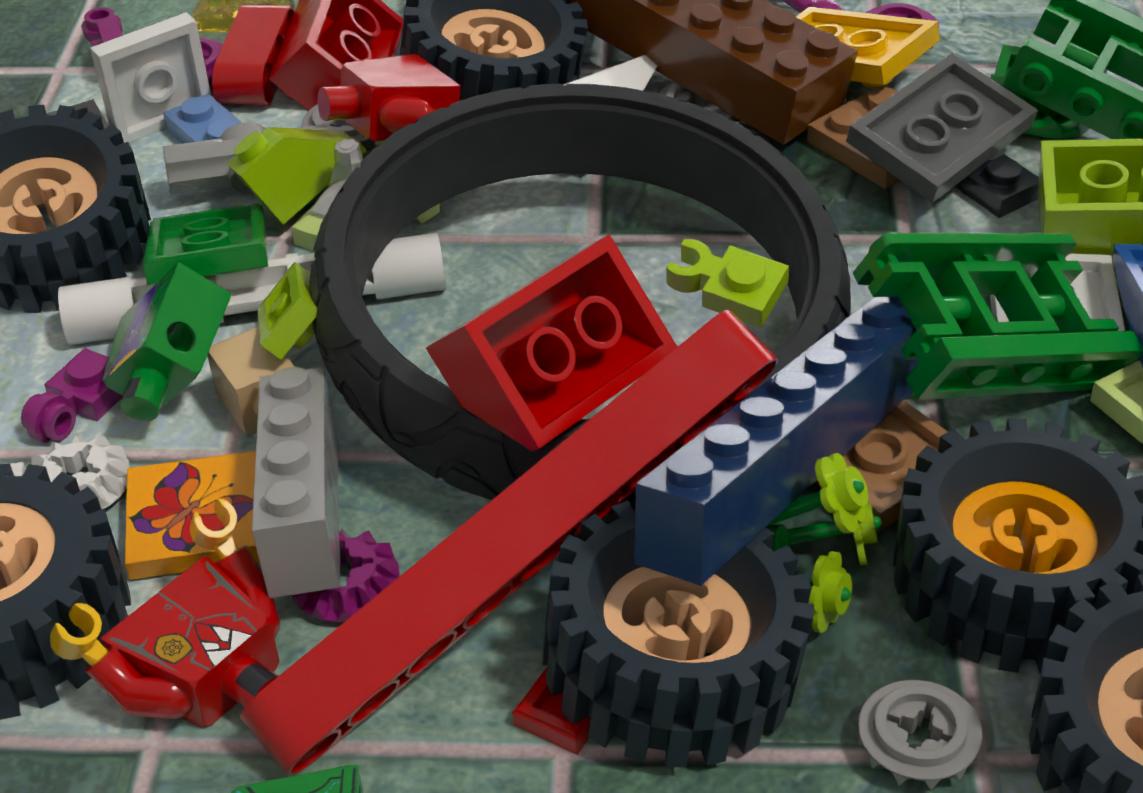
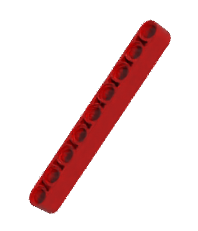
(504, 544)

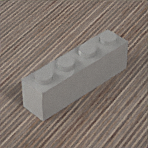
(296, 483)

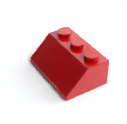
(325, 38)
(555, 347)

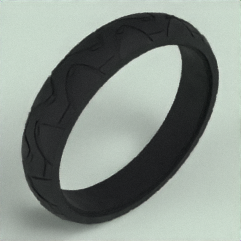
(526, 135)

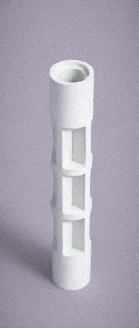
(404, 268)

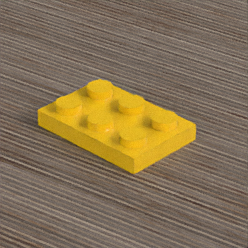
(882, 41)

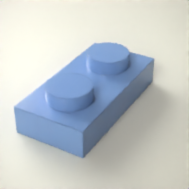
(198, 119)

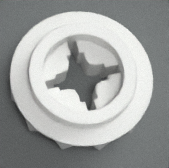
(104, 461)

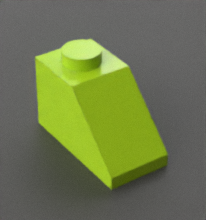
(286, 166)

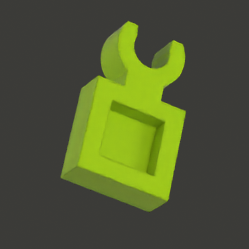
(735, 282)

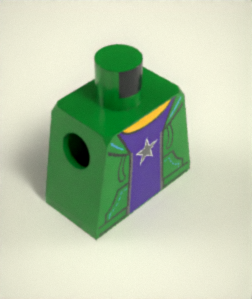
(156, 367)

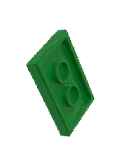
(207, 242)

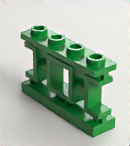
(1072, 74)
(957, 339)

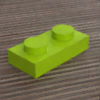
(287, 313)

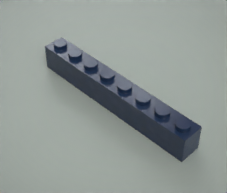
(765, 449)

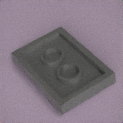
(941, 127)

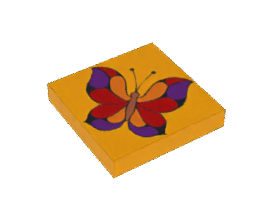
(164, 502)

